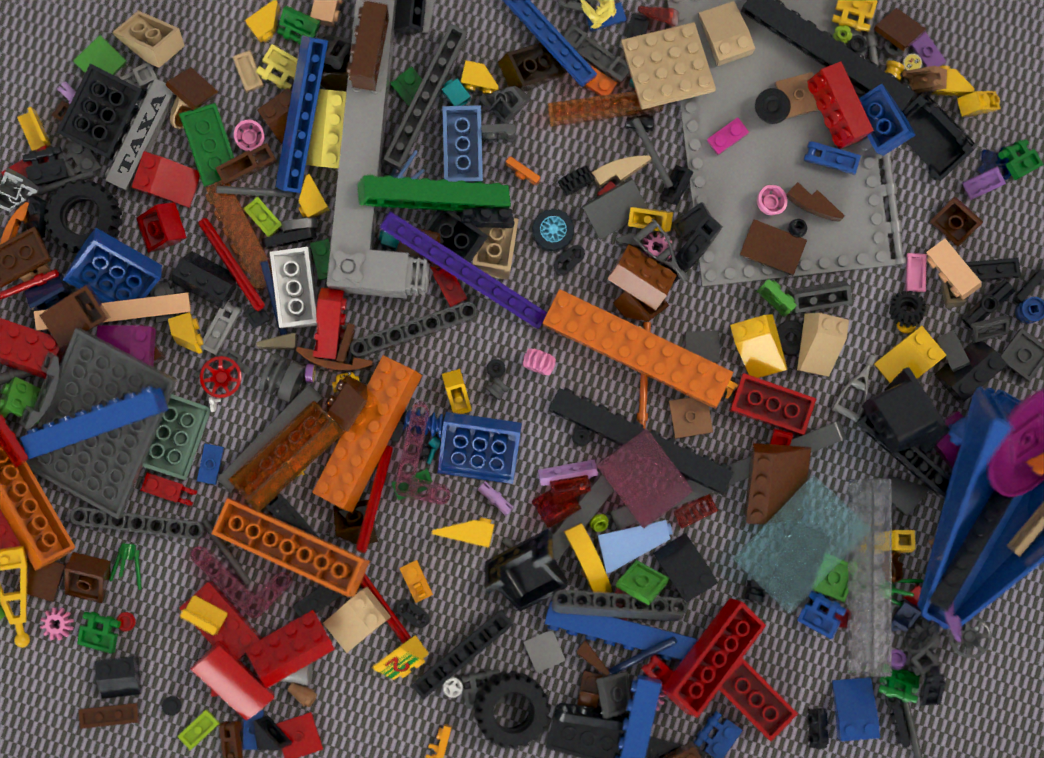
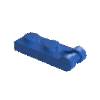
(832, 158)

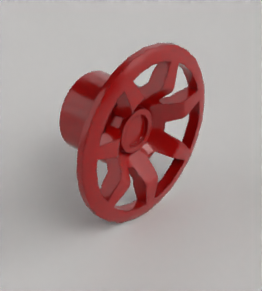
(221, 377)

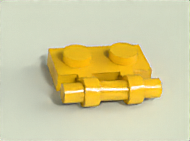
(860, 8)

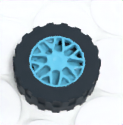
(553, 230)

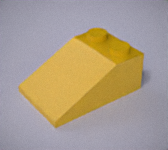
(759, 346)
(915, 351)
(473, 532)

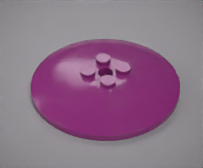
(1008, 466)

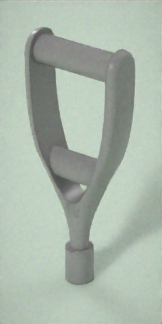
(858, 384)

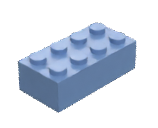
(462, 143)

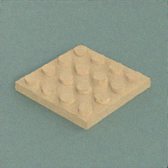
(668, 65)

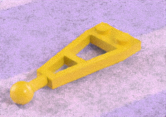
(10, 559)

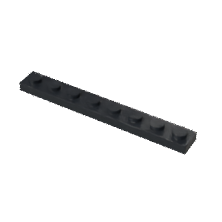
(970, 550)

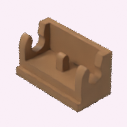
(926, 79)

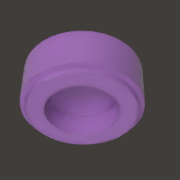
(310, 373)
(898, 659)

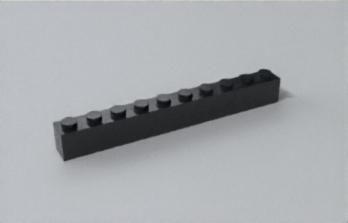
(824, 48)
(620, 431)

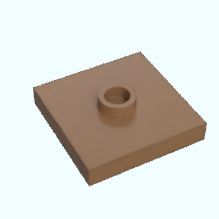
(800, 97)
(690, 417)

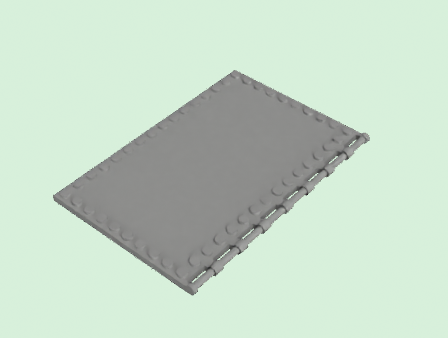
(776, 156)

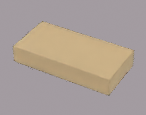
(247, 70)

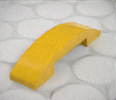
(588, 559)

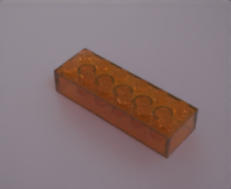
(286, 455)

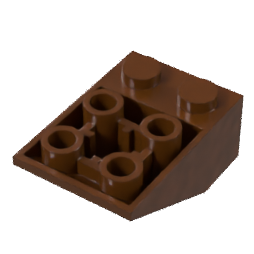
(77, 310)

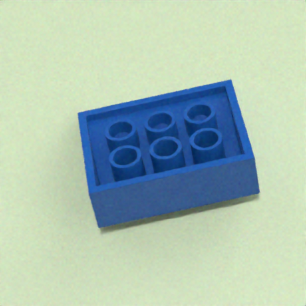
(112, 269)
(479, 447)

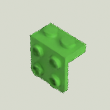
(16, 397)

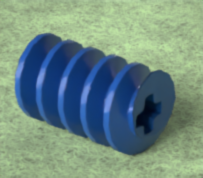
(433, 424)

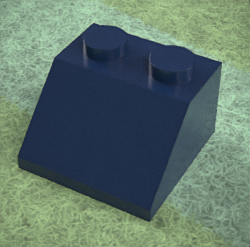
(49, 294)

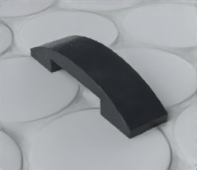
(697, 244)
(287, 513)

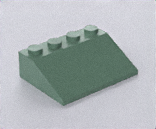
(177, 437)

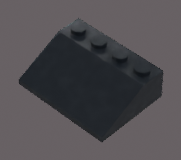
(101, 111)

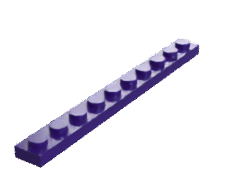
(463, 269)

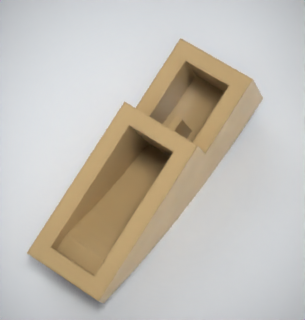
(620, 169)

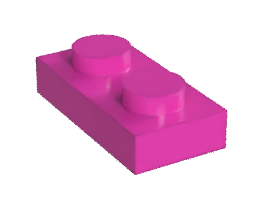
(727, 136)

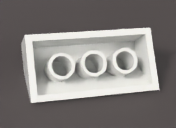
(294, 287)

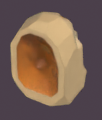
(178, 107)

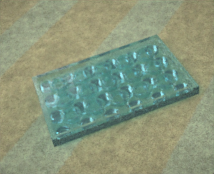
(802, 544)

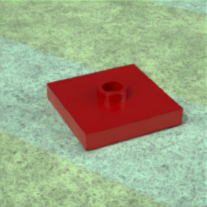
(303, 734)

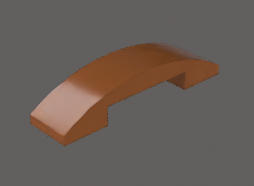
(357, 365)

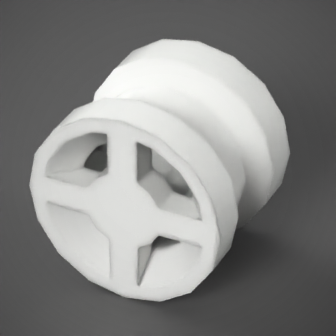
(450, 687)

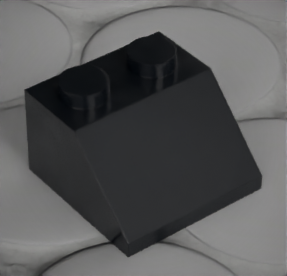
(118, 676)

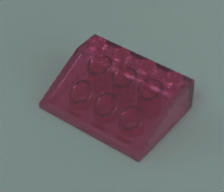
(644, 478)

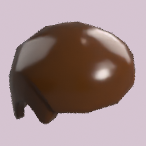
(896, 567)

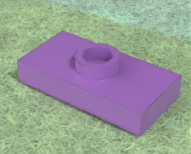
(928, 51)
(983, 183)

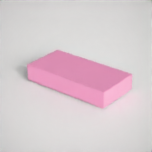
(915, 272)

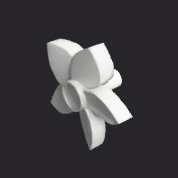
(213, 402)

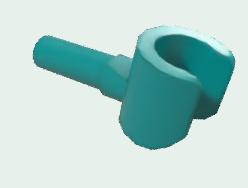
(435, 443)

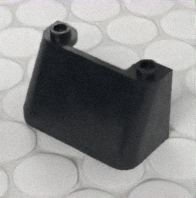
(937, 138)

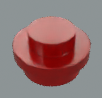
(127, 621)

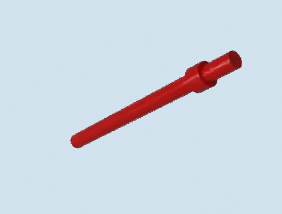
(39, 279)

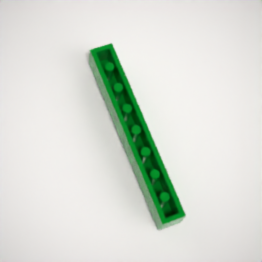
(430, 194)

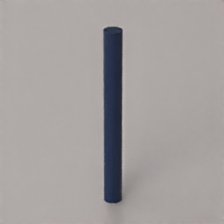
(270, 287)
(643, 655)

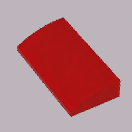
(232, 681)

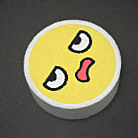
(912, 62)

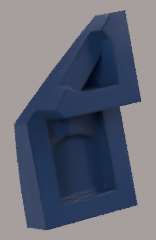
(905, 616)

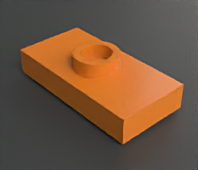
(522, 171)

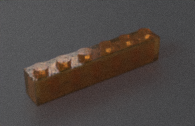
(597, 108)
(241, 232)

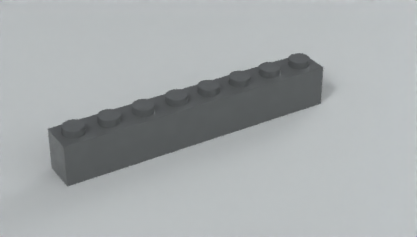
(425, 97)

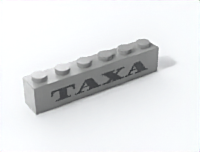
(141, 136)

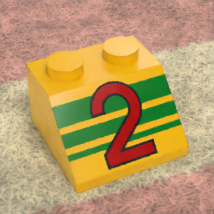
(402, 659)

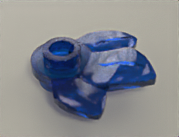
(991, 159)

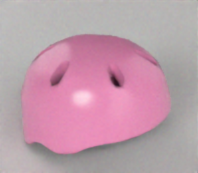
(249, 136)
(770, 202)

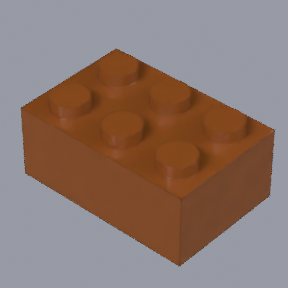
(642, 277)

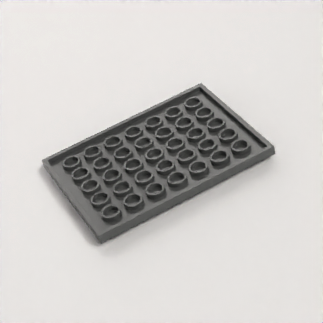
(108, 464)

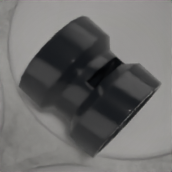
(755, 591)

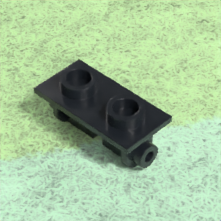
(816, 719)

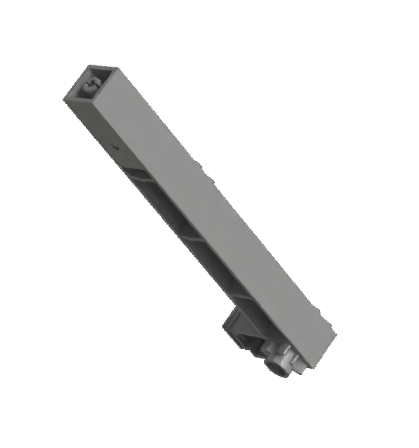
(352, 259)

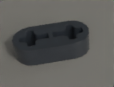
(566, 257)
(416, 609)

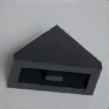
(269, 735)

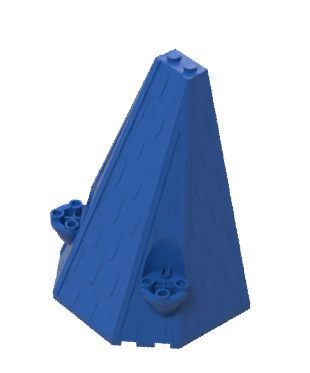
(966, 496)

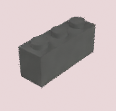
(821, 296)

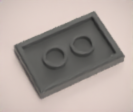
(612, 208)

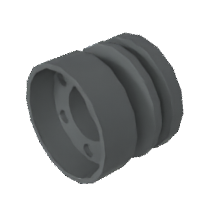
(278, 376)

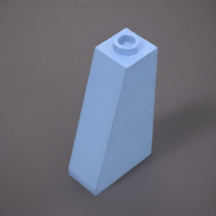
(628, 544)

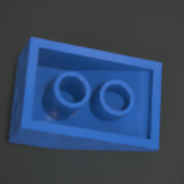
(886, 119)
(855, 709)

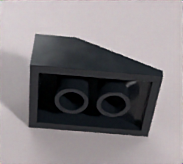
(456, 236)
(685, 568)

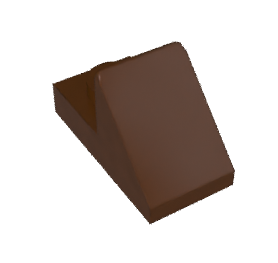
(588, 690)

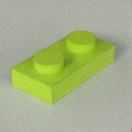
(263, 217)
(198, 729)

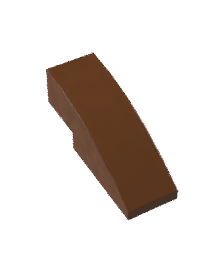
(246, 164)
(815, 204)

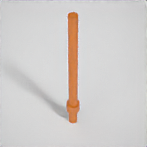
(642, 416)

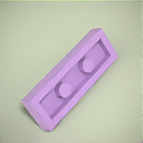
(567, 471)

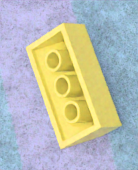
(327, 129)

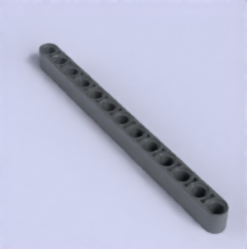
(816, 440)

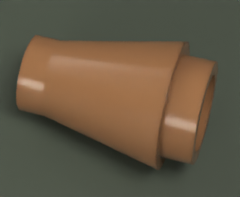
(303, 694)

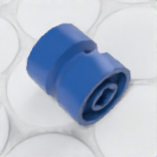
(1030, 310)

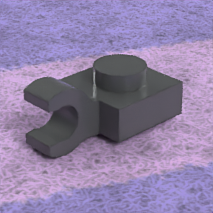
(238, 359)

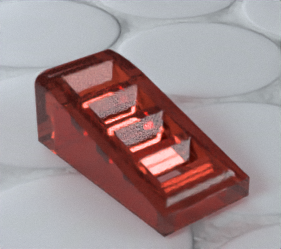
(666, 15)
(563, 489)
(681, 517)

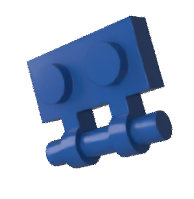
(819, 620)
(723, 738)

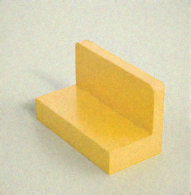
(33, 129)
(204, 615)

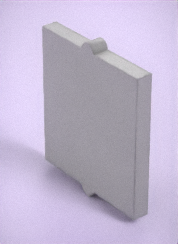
(544, 651)

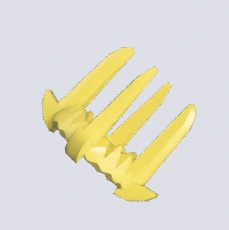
(606, 10)

